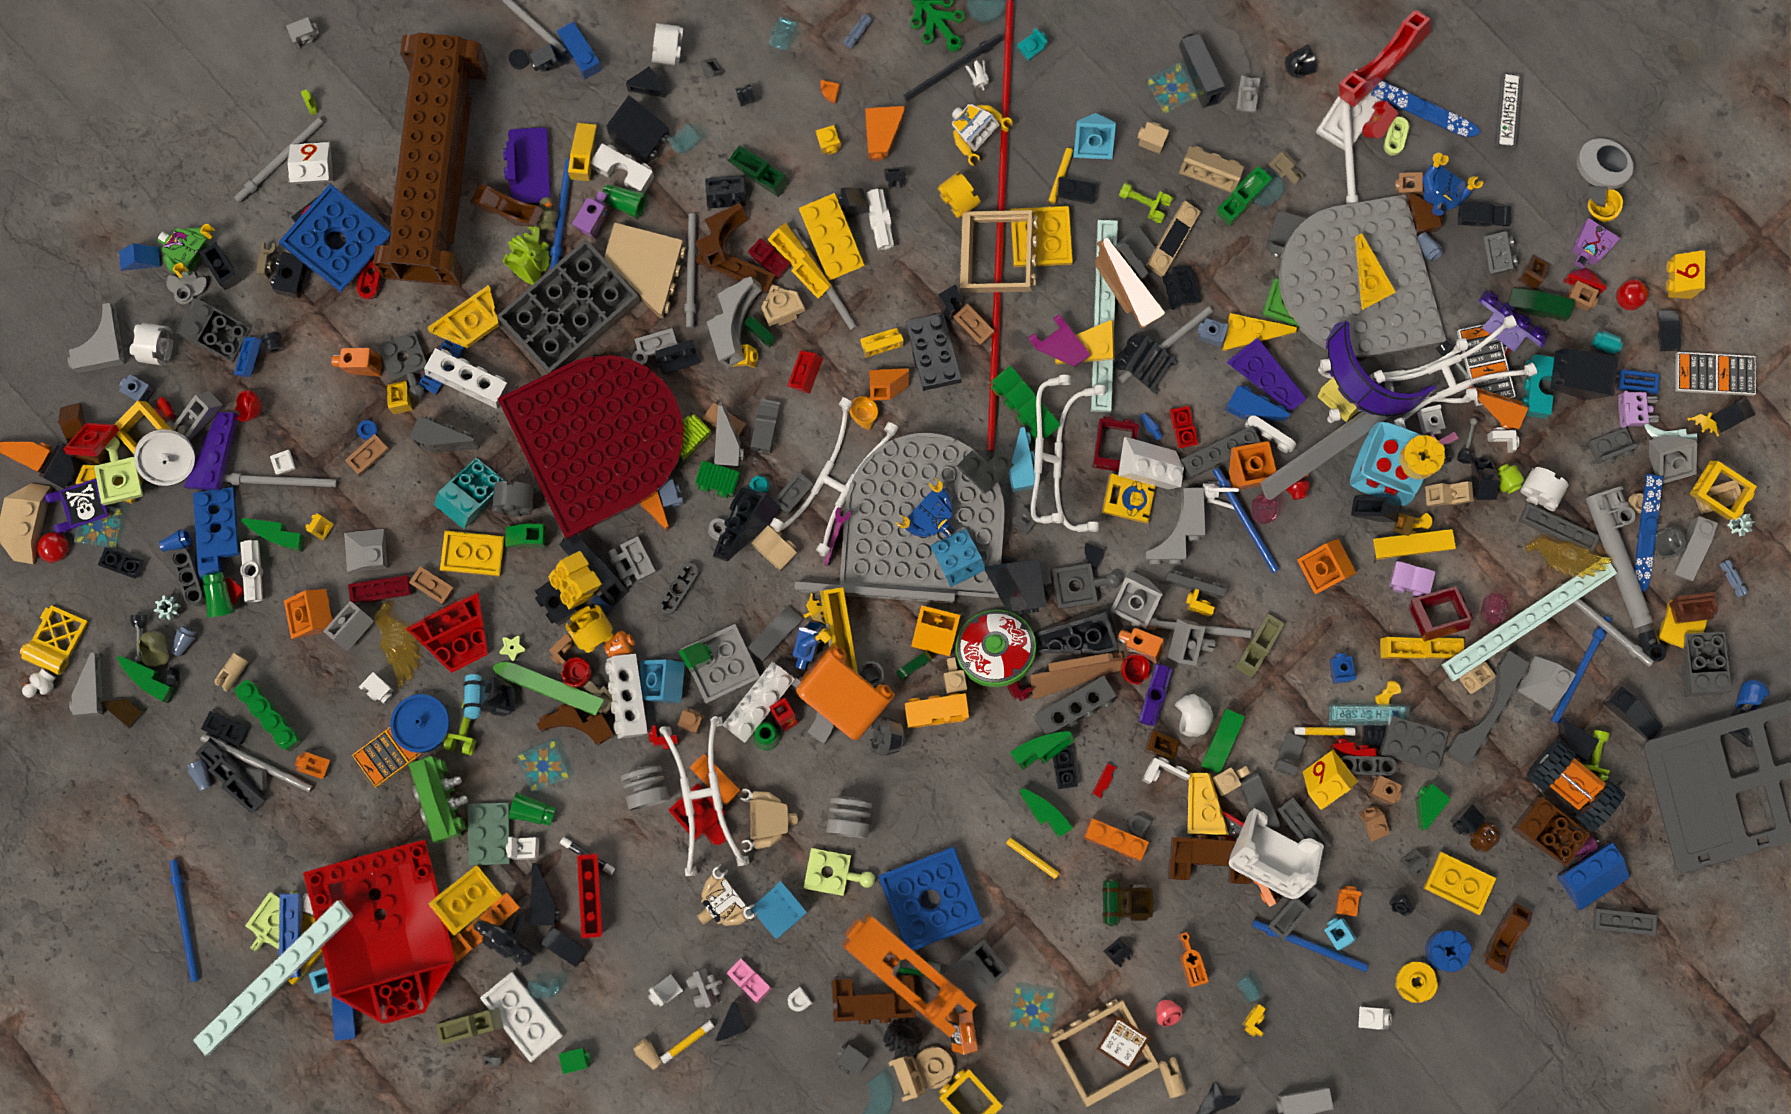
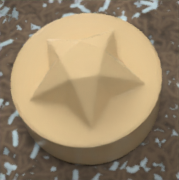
(1635, 502)

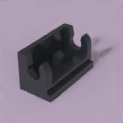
(947, 302)

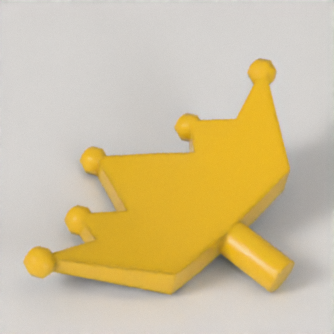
(1705, 422)
(814, 610)

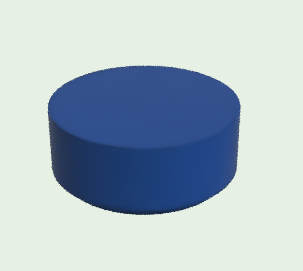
(367, 429)

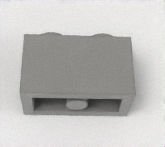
(348, 626)

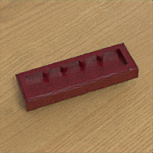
(379, 589)

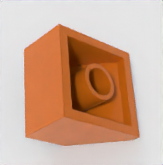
(1251, 465)
(1326, 566)
(308, 613)

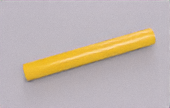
(1061, 173)
(1032, 858)

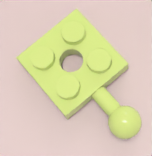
(107, 473)
(837, 882)

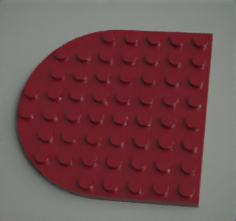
(596, 437)

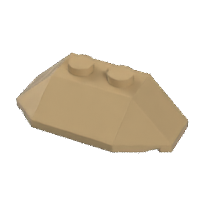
(23, 522)

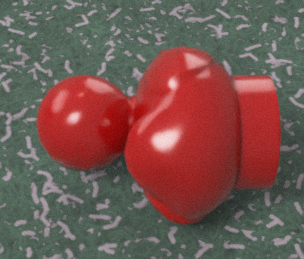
(1299, 489)

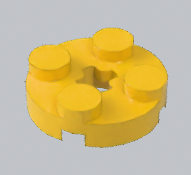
(1427, 980)

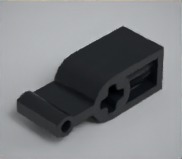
(1483, 214)

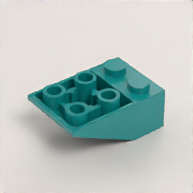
(468, 493)

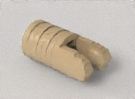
(231, 671)
(1174, 1082)

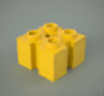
(574, 580)

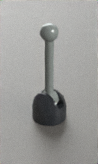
(1445, 348)
(1466, 455)
(138, 623)

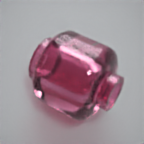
(1264, 510)
(1494, 608)

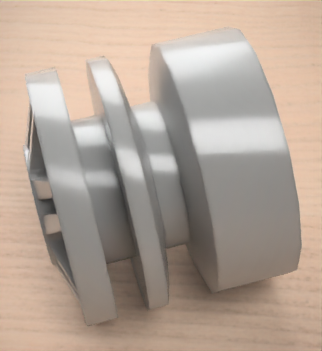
(644, 787)
(849, 817)

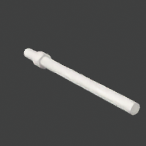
(1352, 197)

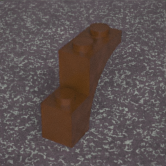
(508, 208)
(720, 227)
(567, 716)

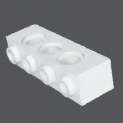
(471, 387)
(631, 686)

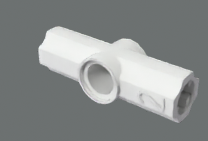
(880, 219)
(251, 558)

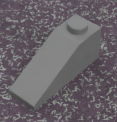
(197, 414)
(727, 441)
(1697, 543)
(88, 690)

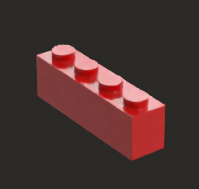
(589, 895)

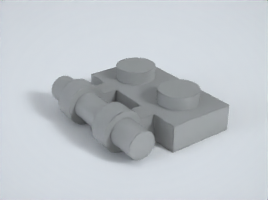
(637, 558)

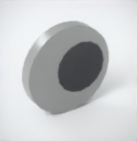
(1604, 163)

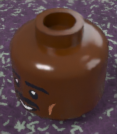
(1485, 837)

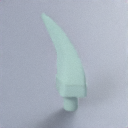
(1657, 433)

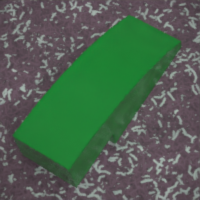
(1243, 195)
(276, 533)
(146, 679)
(1222, 741)
(1041, 748)
(1044, 811)

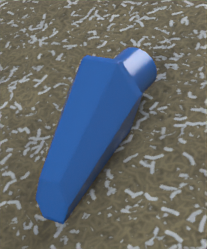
(1151, 426)

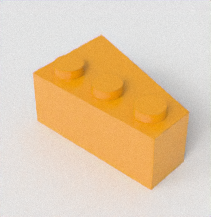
(936, 710)

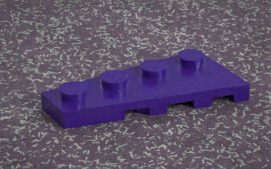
(1264, 371)
(214, 454)

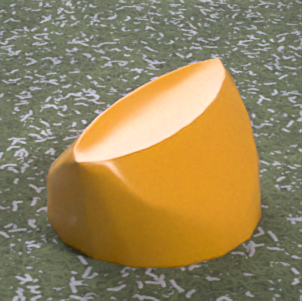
(864, 412)

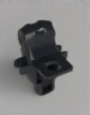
(504, 940)

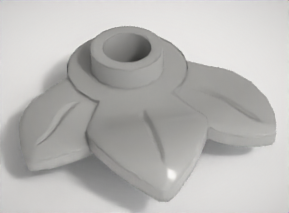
(187, 284)

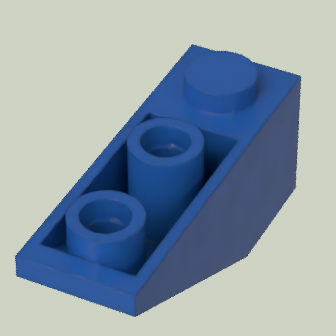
(1246, 404)

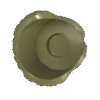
(153, 649)

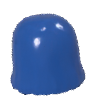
(1752, 693)

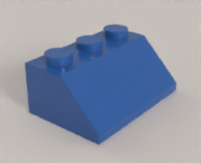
(1594, 875)

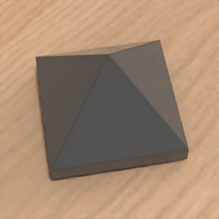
(711, 68)

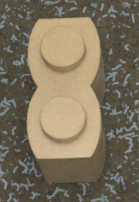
(774, 548)

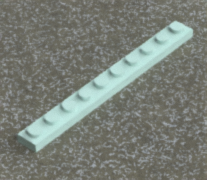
(1103, 312)
(1524, 622)
(273, 978)

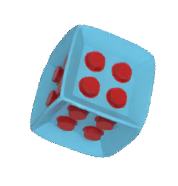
(1378, 465)

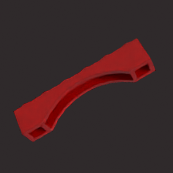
(1364, 80)

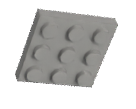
(729, 668)

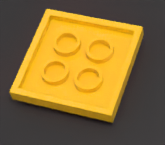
(1052, 236)

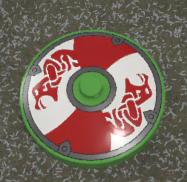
(995, 648)

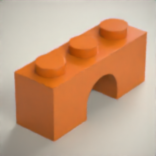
(1115, 839)

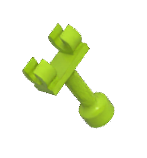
(1164, 199)
(1602, 737)
(468, 746)

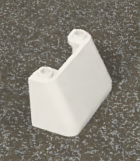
(1275, 859)

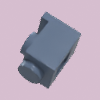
(1212, 338)
(140, 393)
(669, 495)

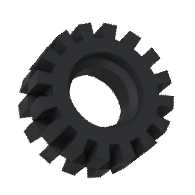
(903, 1038)

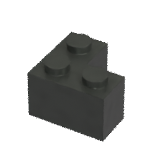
(985, 475)

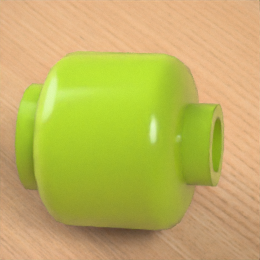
(1510, 478)

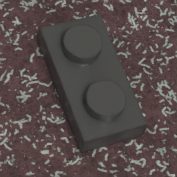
(793, 492)

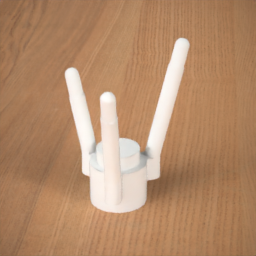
(1212, 490)

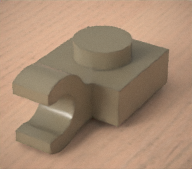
(1284, 166)
(265, 264)
(602, 693)

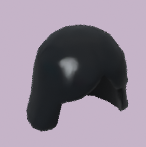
(1305, 58)

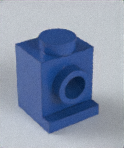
(1339, 675)

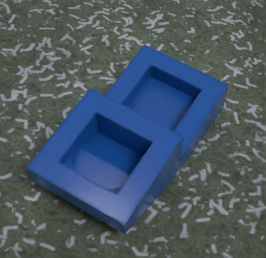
(343, 1020)

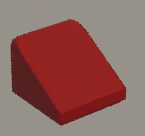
(164, 410)
(234, 589)

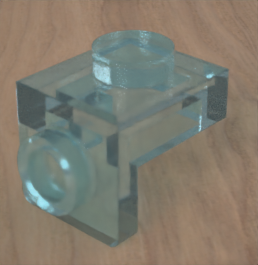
(781, 33)
(685, 139)
(538, 990)

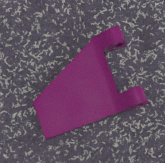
(1062, 344)
(839, 527)

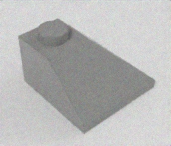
(1673, 457)
(366, 550)
(1137, 599)
(1545, 682)

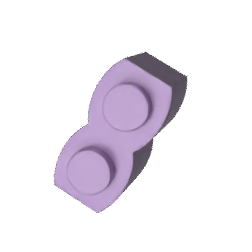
(1411, 579)

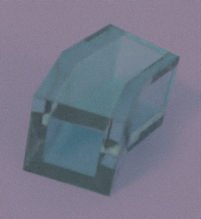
(1248, 988)

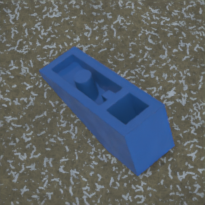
(579, 50)

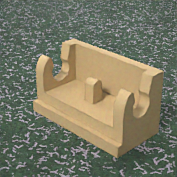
(1725, 494)
(908, 1077)

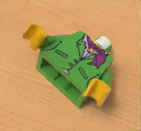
(183, 248)

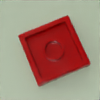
(91, 439)

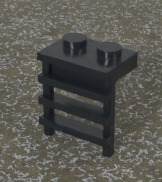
(1136, 354)

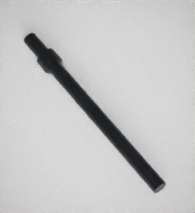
(984, 47)

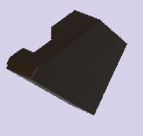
(123, 710)

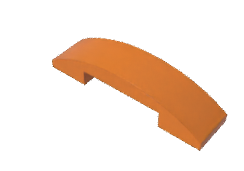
(496, 914)

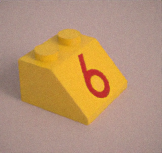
(1686, 275)
(1328, 779)

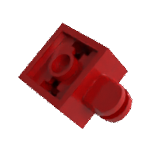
(705, 818)

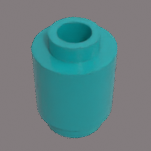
(1607, 342)

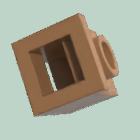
(1405, 179)
(1587, 292)
(691, 721)

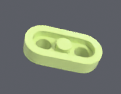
(1396, 137)

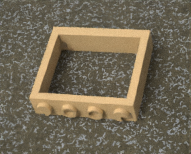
(968, 221)
(1116, 1084)

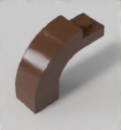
(1505, 937)

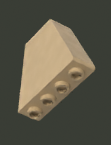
(646, 264)

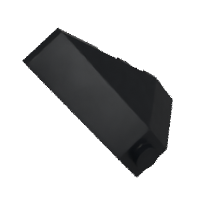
(1084, 633)

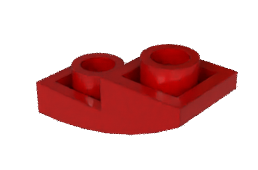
(1183, 427)
(1348, 749)

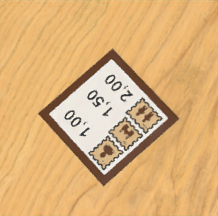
(1123, 1043)

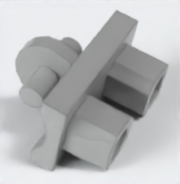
(1247, 94)
(707, 986)

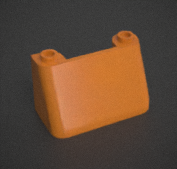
(842, 694)

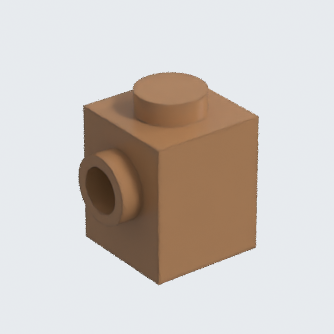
(1385, 790)

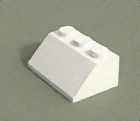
(1150, 464)

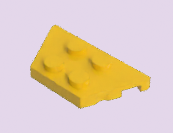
(468, 321)

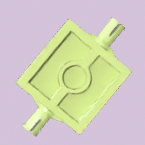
(266, 922)

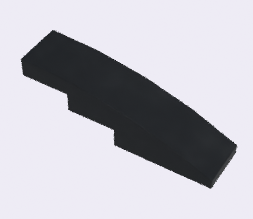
(232, 776)

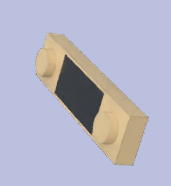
(1173, 238)

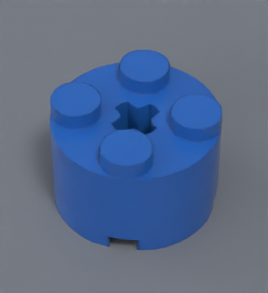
(1436, 952)

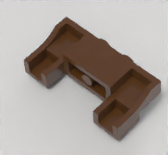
(1202, 852)
(870, 1006)

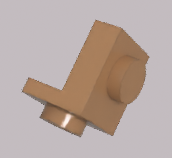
(1374, 823)

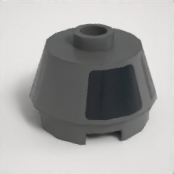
(887, 737)

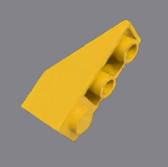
(582, 152)

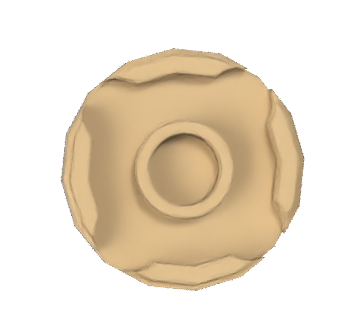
(934, 1067)

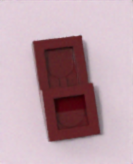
(769, 258)

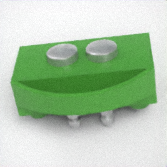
(433, 793)

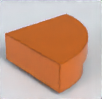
(829, 90)

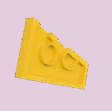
(1098, 342)

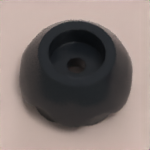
(1402, 903)

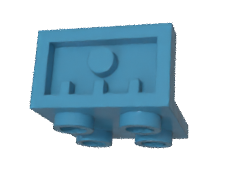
(958, 557)
(778, 910)

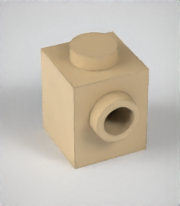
(1152, 137)

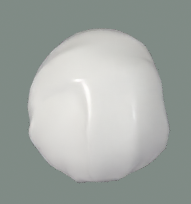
(1196, 715)

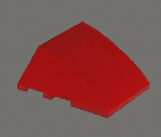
(453, 633)

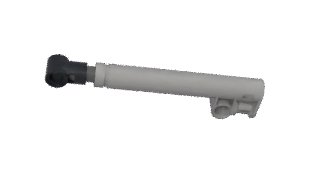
(1606, 512)

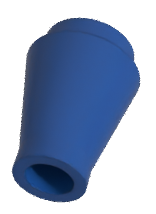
(177, 540)

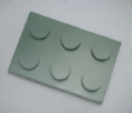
(488, 833)

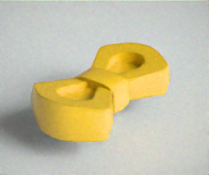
(1425, 521)
(1391, 688)

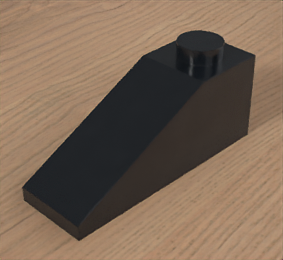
(1632, 712)
(542, 903)

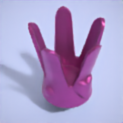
(1589, 846)

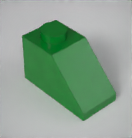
(696, 656)
(1429, 805)

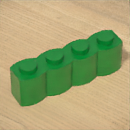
(1023, 401)
(269, 717)

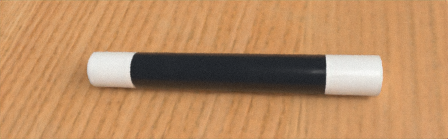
(579, 850)

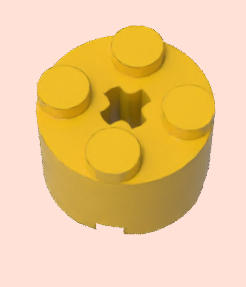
(958, 194)
(1411, 460)
(589, 628)

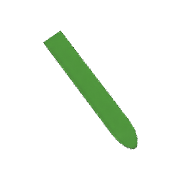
(549, 687)

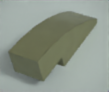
(1259, 645)
(469, 1026)

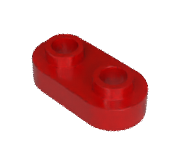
(368, 281)

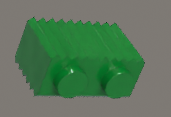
(717, 479)

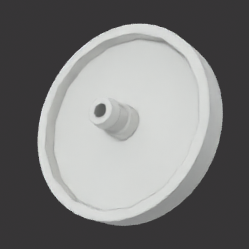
(164, 457)

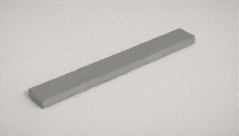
(1319, 454)
(881, 593)

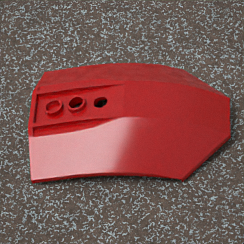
(392, 963)

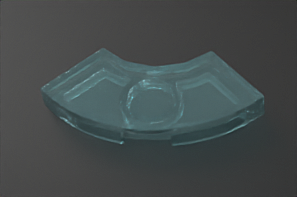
(880, 1095)

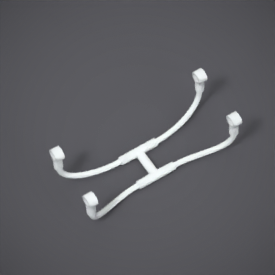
(1509, 322)
(1461, 344)
(1057, 457)
(824, 478)
(714, 791)

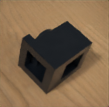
(546, 58)

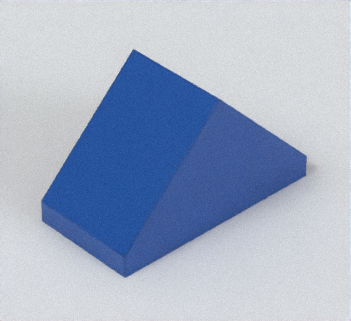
(139, 257)

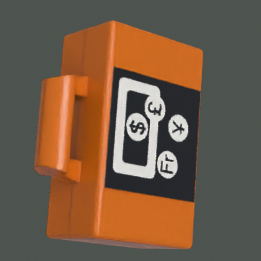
(964, 1038)

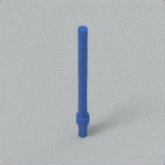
(556, 250)
(1245, 520)
(1598, 636)
(177, 881)
(1313, 947)

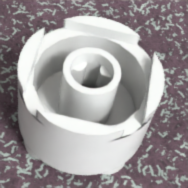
(667, 44)
(152, 344)
(1544, 488)

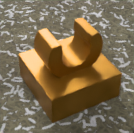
(1404, 524)

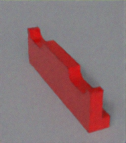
(1104, 780)

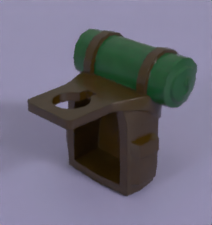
(1126, 902)

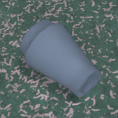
(1430, 247)
(183, 639)
(199, 773)

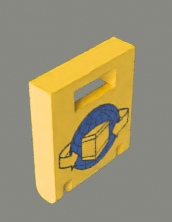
(1133, 499)

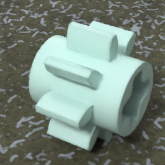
(1744, 521)
(163, 605)

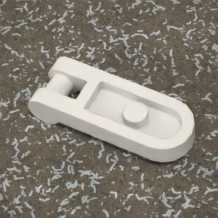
(1270, 434)

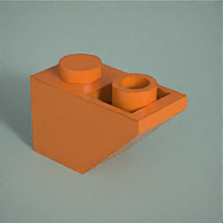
(887, 383)

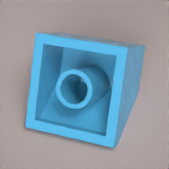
(661, 680)

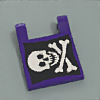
(81, 505)

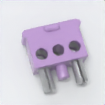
(1634, 409)

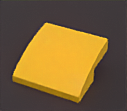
(1674, 633)

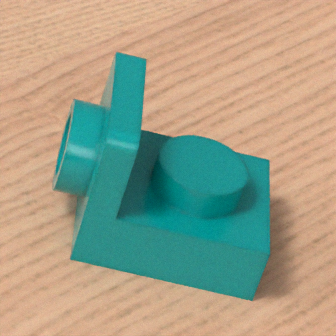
(1033, 44)

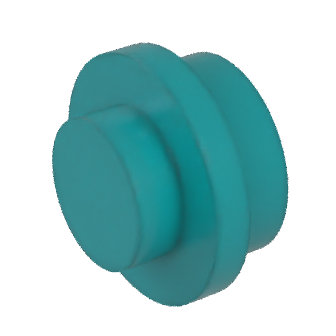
(759, 484)

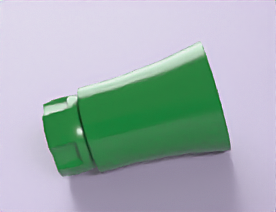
(625, 200)
(217, 595)
(770, 743)
(531, 810)

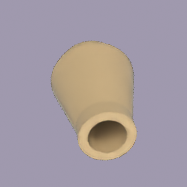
(647, 1053)

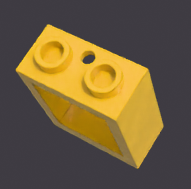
(132, 416)
(1707, 479)
(960, 1077)

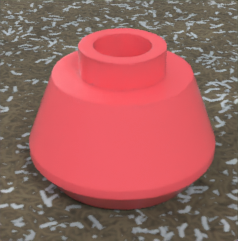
(1168, 1013)

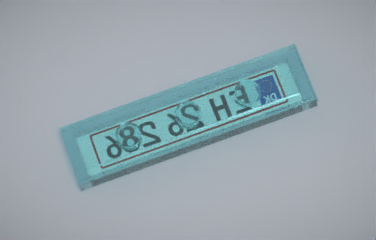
(1365, 713)

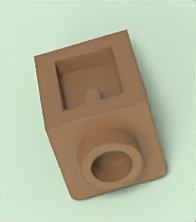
(560, 647)

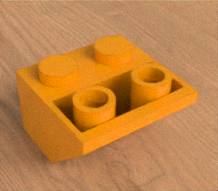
(935, 631)

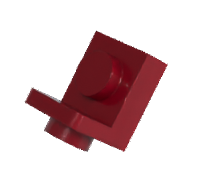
(1015, 692)

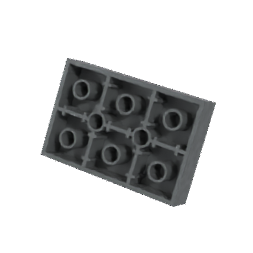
(568, 308)

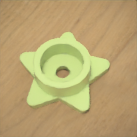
(512, 653)

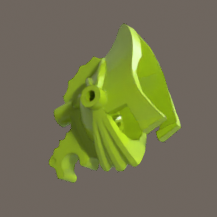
(527, 256)

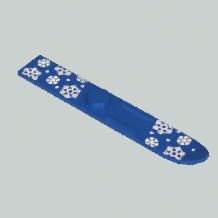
(1425, 110)
(1648, 529)

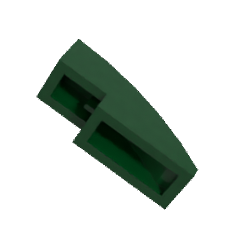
(759, 171)
(1541, 304)

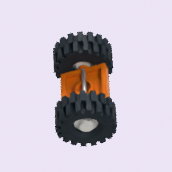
(1576, 784)

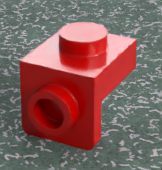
(661, 741)

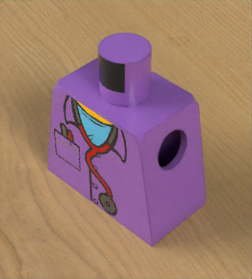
(591, 223)
(1592, 243)

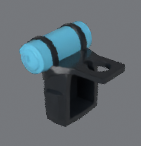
(487, 696)

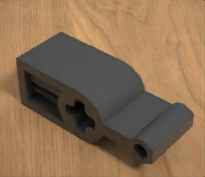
(765, 426)

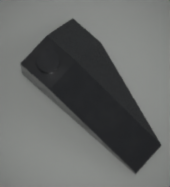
(749, 516)

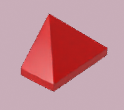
(1587, 277)

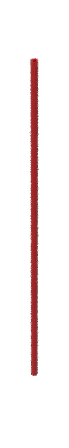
(1000, 225)

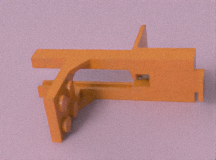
(881, 952)

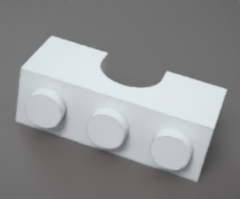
(609, 159)

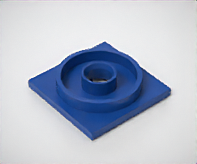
(330, 214)
(938, 873)

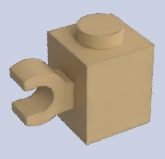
(954, 680)
(1229, 780)

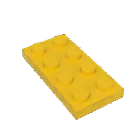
(831, 236)

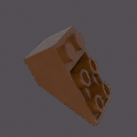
(1551, 831)

